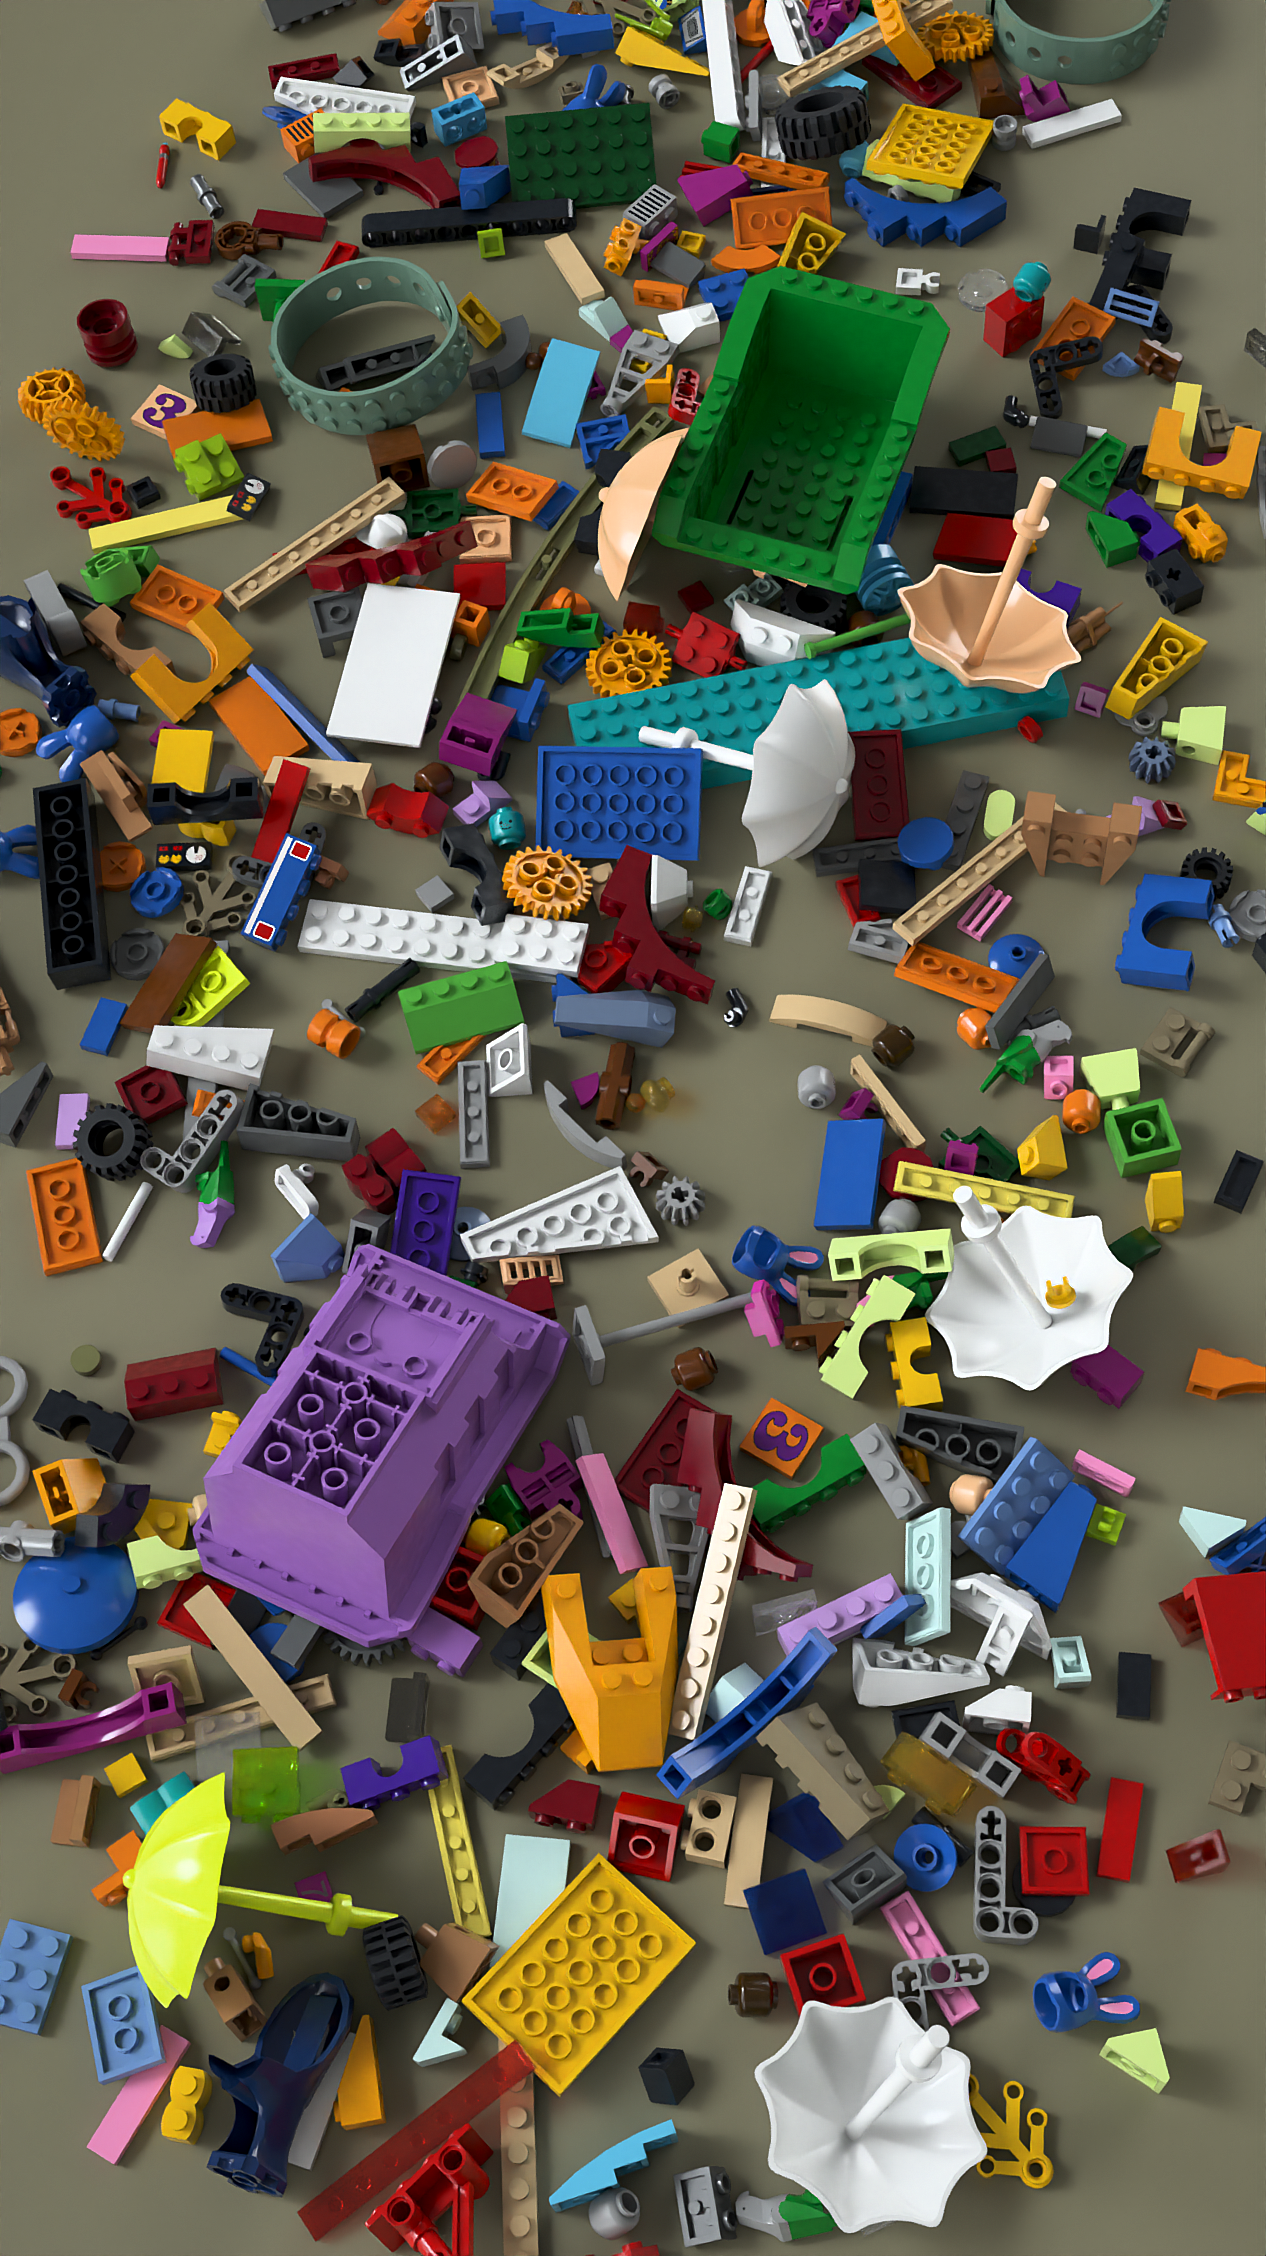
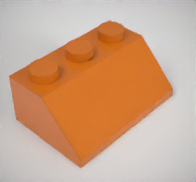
(409, 22)

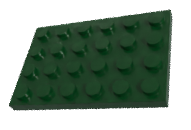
(582, 155)

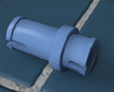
(115, 709)
(1222, 924)

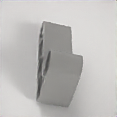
(55, 613)
(196, 1138)
(996, 1875)

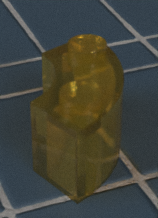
(940, 1784)

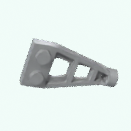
(645, 348)
(678, 1504)

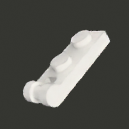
(1004, 1636)

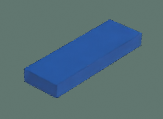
(490, 425)
(570, 659)

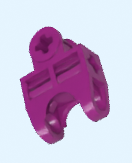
(829, 18)
(548, 1486)

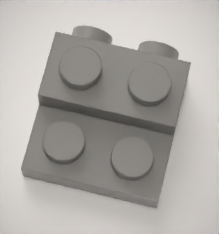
(455, 18)

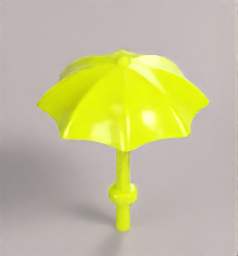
(178, 1891)

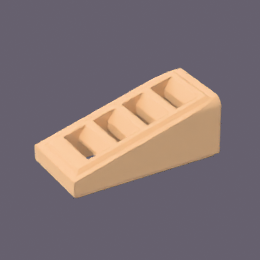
(520, 1263)

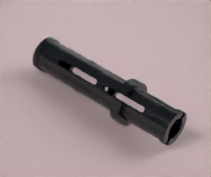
(388, 985)

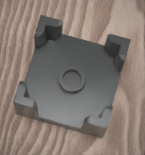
(335, 617)

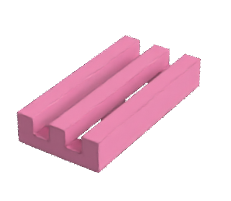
(996, 896)
(1103, 1473)

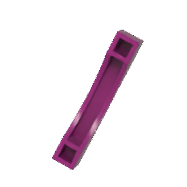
(138, 1716)

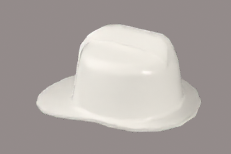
(384, 532)

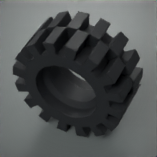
(1209, 861)

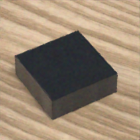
(143, 492)

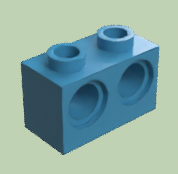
(459, 119)

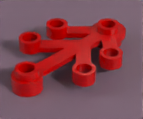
(113, 511)

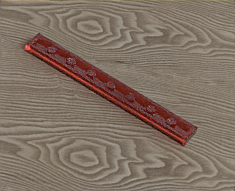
(416, 2140)

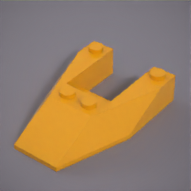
(622, 1687)

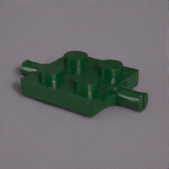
(432, 511)
(993, 1158)

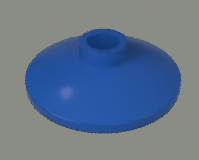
(282, 115)
(1002, 957)
(910, 1857)

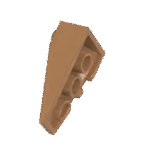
(517, 1569)

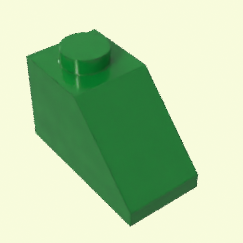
(1112, 538)

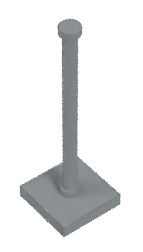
(591, 1344)

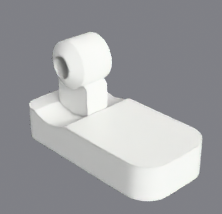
(293, 1188)

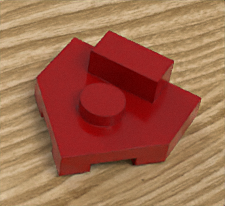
(603, 967)

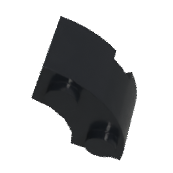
(112, 1515)

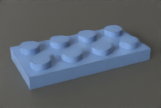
(1015, 1505)

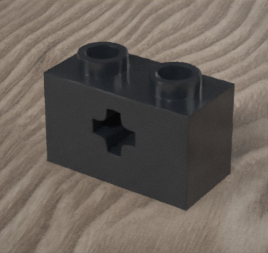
(1174, 581)

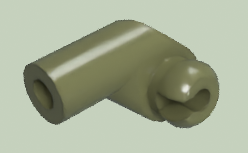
(330, 1799)

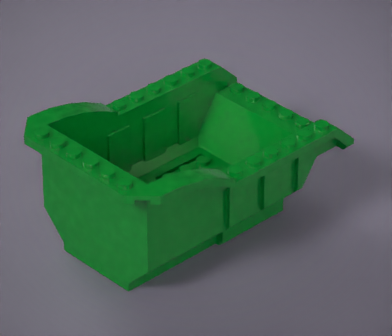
(803, 428)

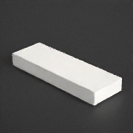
(748, 906)

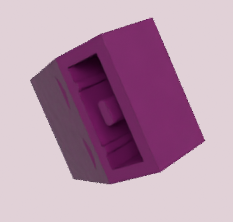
(476, 734)

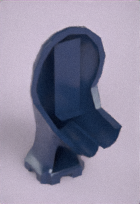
(32, 663)
(280, 2082)

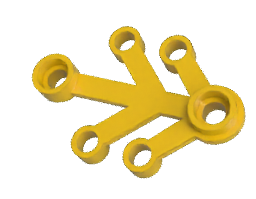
(1007, 2138)

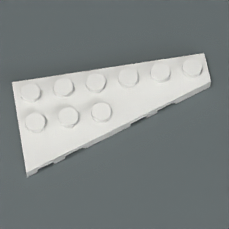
(331, 98)
(580, 1218)

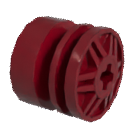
(107, 332)

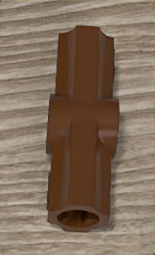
(615, 1086)

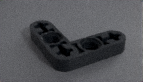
(1160, 321)
(1053, 365)
(273, 1315)

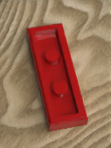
(1119, 1830)

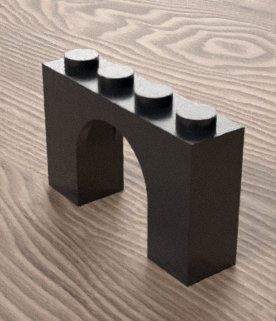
(1157, 212)

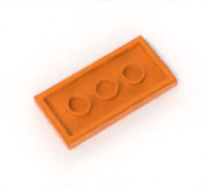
(771, 217)
(239, 427)
(258, 723)
(955, 976)
(64, 1216)

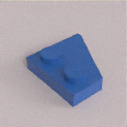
(600, 434)

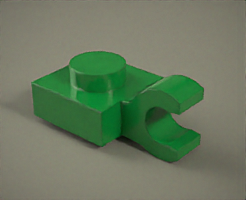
(506, 1509)

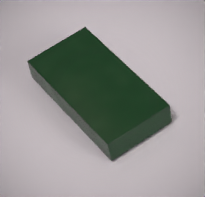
(975, 445)

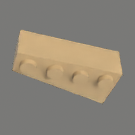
(331, 785)

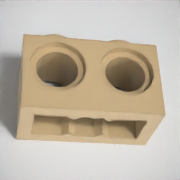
(716, 1829)

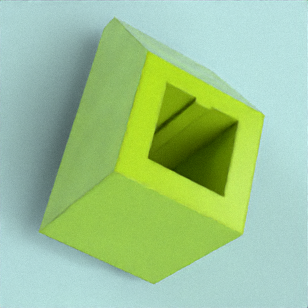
(521, 660)

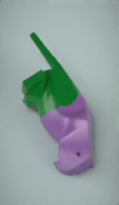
(215, 1201)

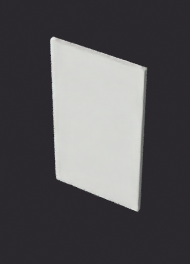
(393, 665)

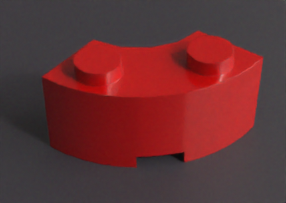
(407, 811)

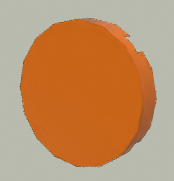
(18, 732)
(121, 865)

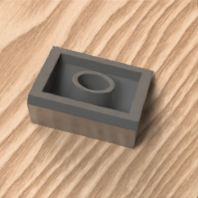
(865, 1883)

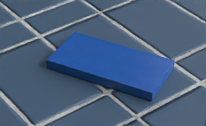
(850, 1174)

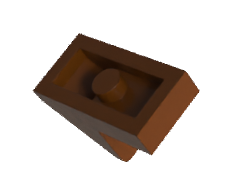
(810, 1335)

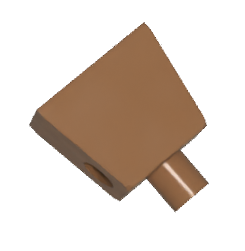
(454, 1957)
(233, 1999)

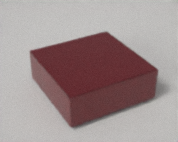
(1001, 461)
(695, 597)
(1169, 814)

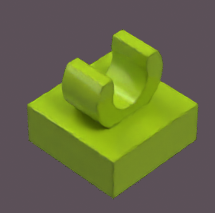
(491, 243)
(1105, 1524)

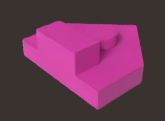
(763, 1313)

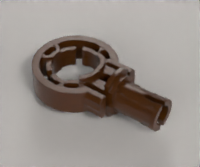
(250, 244)

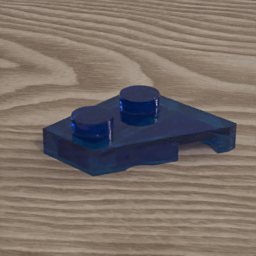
(805, 1828)

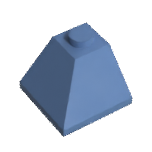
(308, 1253)

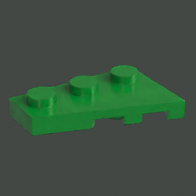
(1095, 472)

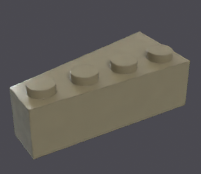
(825, 1769)

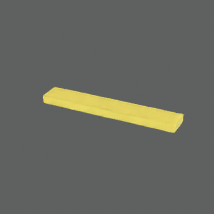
(1185, 400)
(161, 525)
(1001, 1195)
(458, 1851)

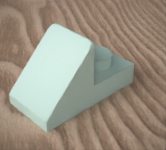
(603, 316)
(1069, 1663)
(436, 2045)

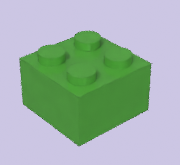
(1142, 1138)

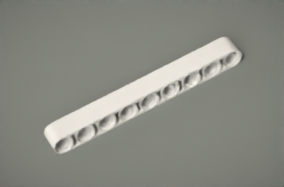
(724, 63)

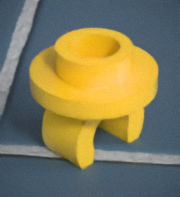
(1060, 1295)

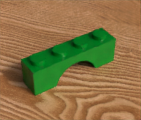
(839, 1468)

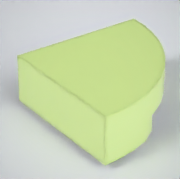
(175, 347)
(890, 1795)

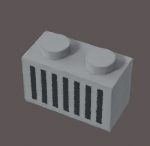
(652, 211)

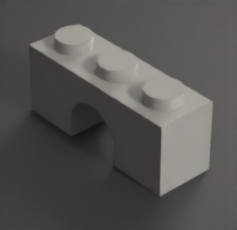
(881, 1457)
(969, 1755)

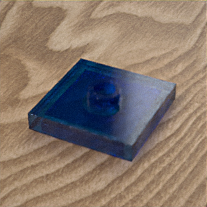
(784, 1911)

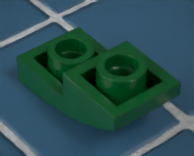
(1135, 1247)

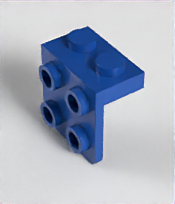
(529, 707)

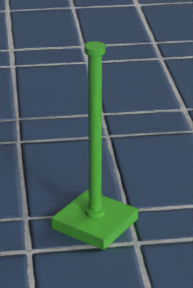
(855, 635)

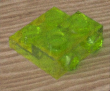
(265, 1783)

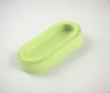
(998, 813)

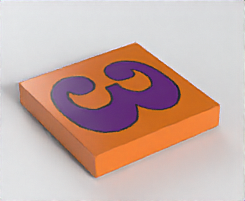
(781, 1438)

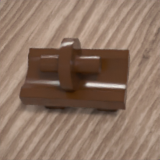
(1158, 360)

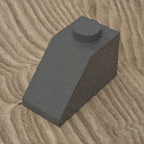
(366, 1228)

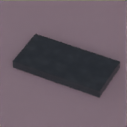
(963, 492)

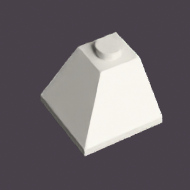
(691, 326)
(668, 891)
(999, 1711)

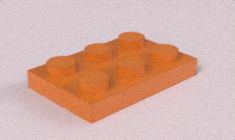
(1074, 323)
(512, 491)
(174, 597)

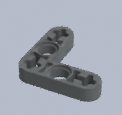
(249, 877)

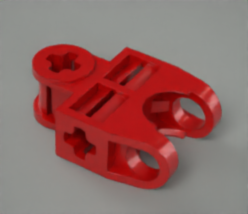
(1045, 1763)

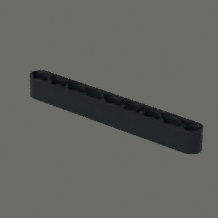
(460, 225)

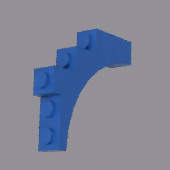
(543, 25)
(924, 222)
(775, 1696)

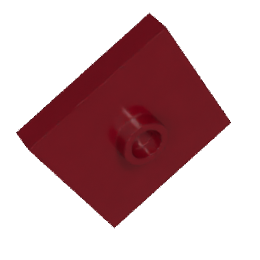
(151, 1093)

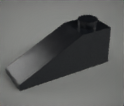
(1119, 269)

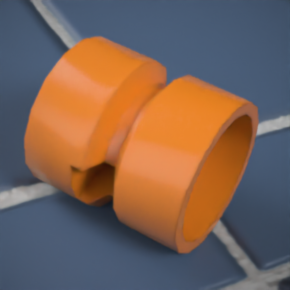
(333, 1033)

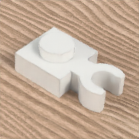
(913, 281)

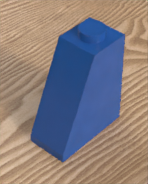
(483, 185)

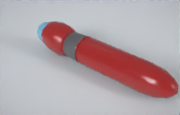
(162, 165)

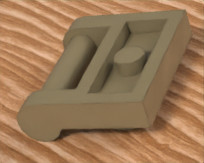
(1168, 1038)
(826, 1309)

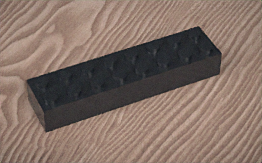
(71, 884)

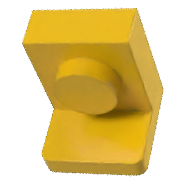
(221, 1432)

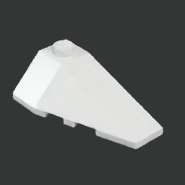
(898, 1676)

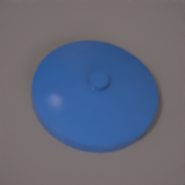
(75, 1598)

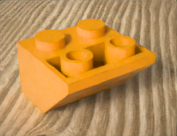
(69, 1489)

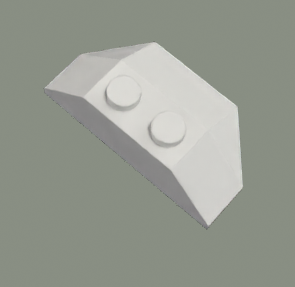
(790, 31)
(772, 636)
(980, 1598)

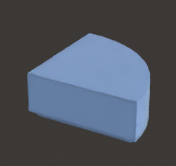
(1121, 366)

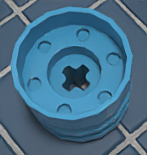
(882, 580)

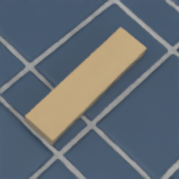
(574, 269)
(887, 1105)

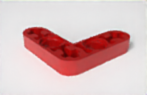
(683, 407)

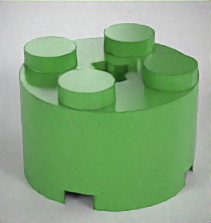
(111, 576)

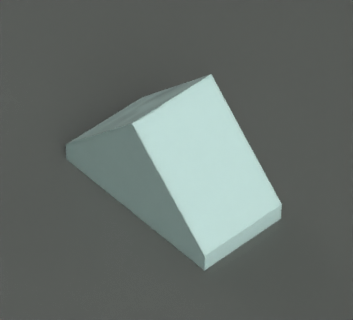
(1210, 1530)
(731, 1691)

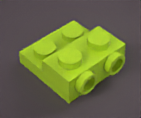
(208, 466)

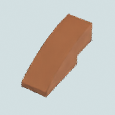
(322, 1827)

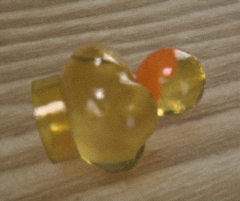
(654, 1093)

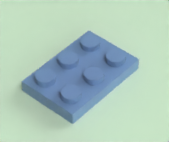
(30, 1974)
(122, 2025)

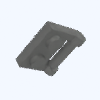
(243, 289)

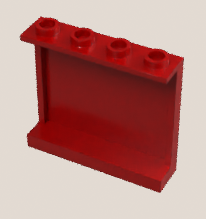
(1234, 1631)

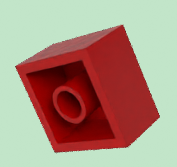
(1012, 322)
(454, 1595)
(823, 1974)

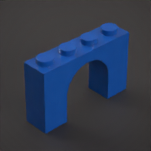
(1159, 899)

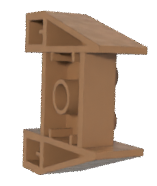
(1079, 837)

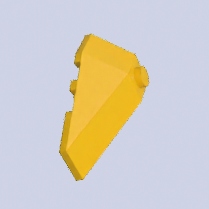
(647, 50)

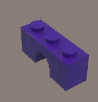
(1158, 536)
(1061, 595)
(421, 1768)

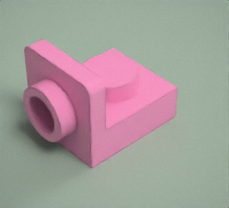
(1058, 1077)

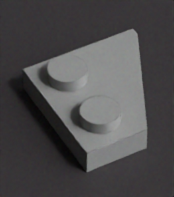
(878, 940)

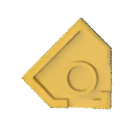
(166, 1520)

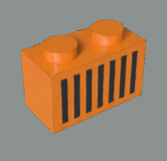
(299, 137)

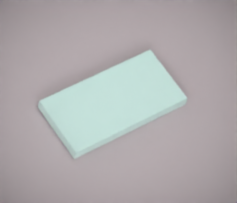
(929, 1575)
(530, 1880)

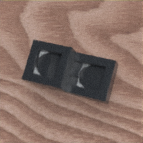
(395, 54)

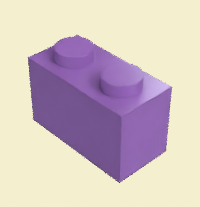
(445, 1643)

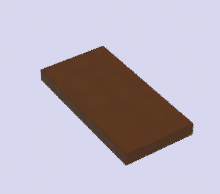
(168, 982)

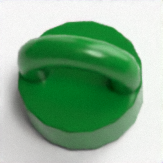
(716, 902)

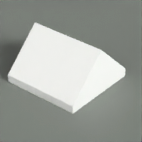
(510, 1064)

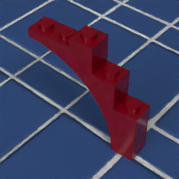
(394, 166)
(385, 564)
(635, 933)
(706, 1468)

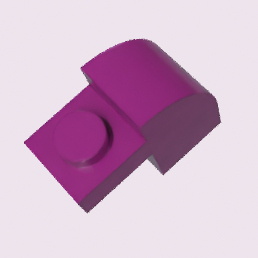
(1042, 102)

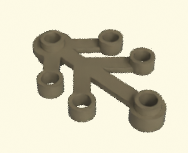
(612, 5)
(215, 903)
(13, 1678)

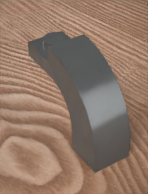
(509, 363)

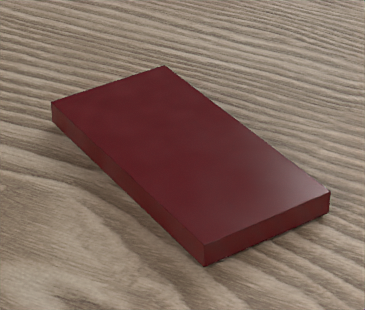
(926, 92)
(878, 785)
(658, 1453)

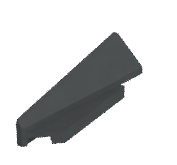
(375, 363)

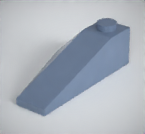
(622, 1014)

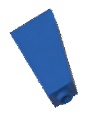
(1051, 1550)

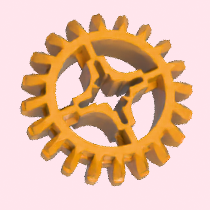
(46, 388)

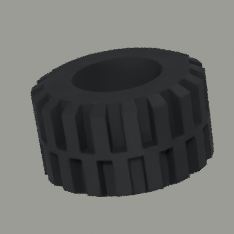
(223, 383)
(834, 606)
(93, 1133)
(394, 1962)

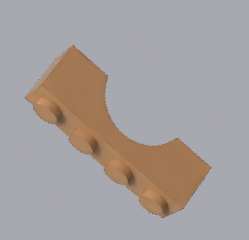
(107, 631)

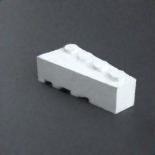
(212, 1053)

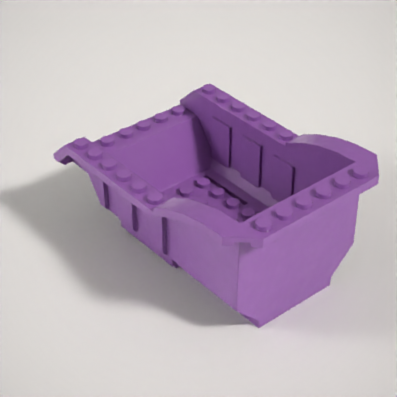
(375, 1447)

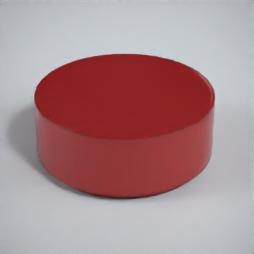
(1030, 729)

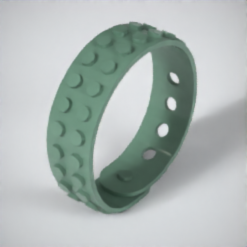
(1092, 58)
(389, 404)

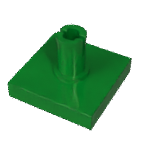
(273, 293)

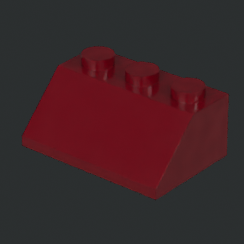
(173, 1384)

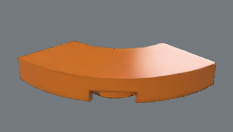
(753, 260)

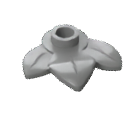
(1149, 715)

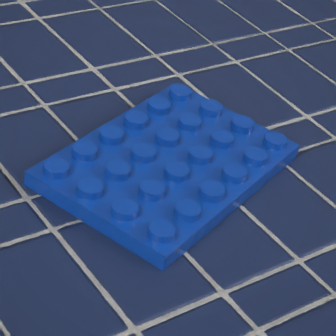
(618, 797)

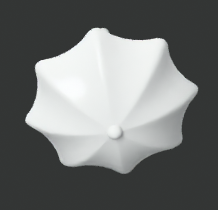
(797, 768)
(995, 1294)
(870, 2113)

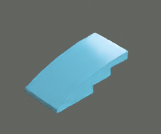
(560, 393)
(607, 2167)

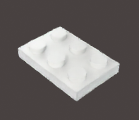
(542, 945)

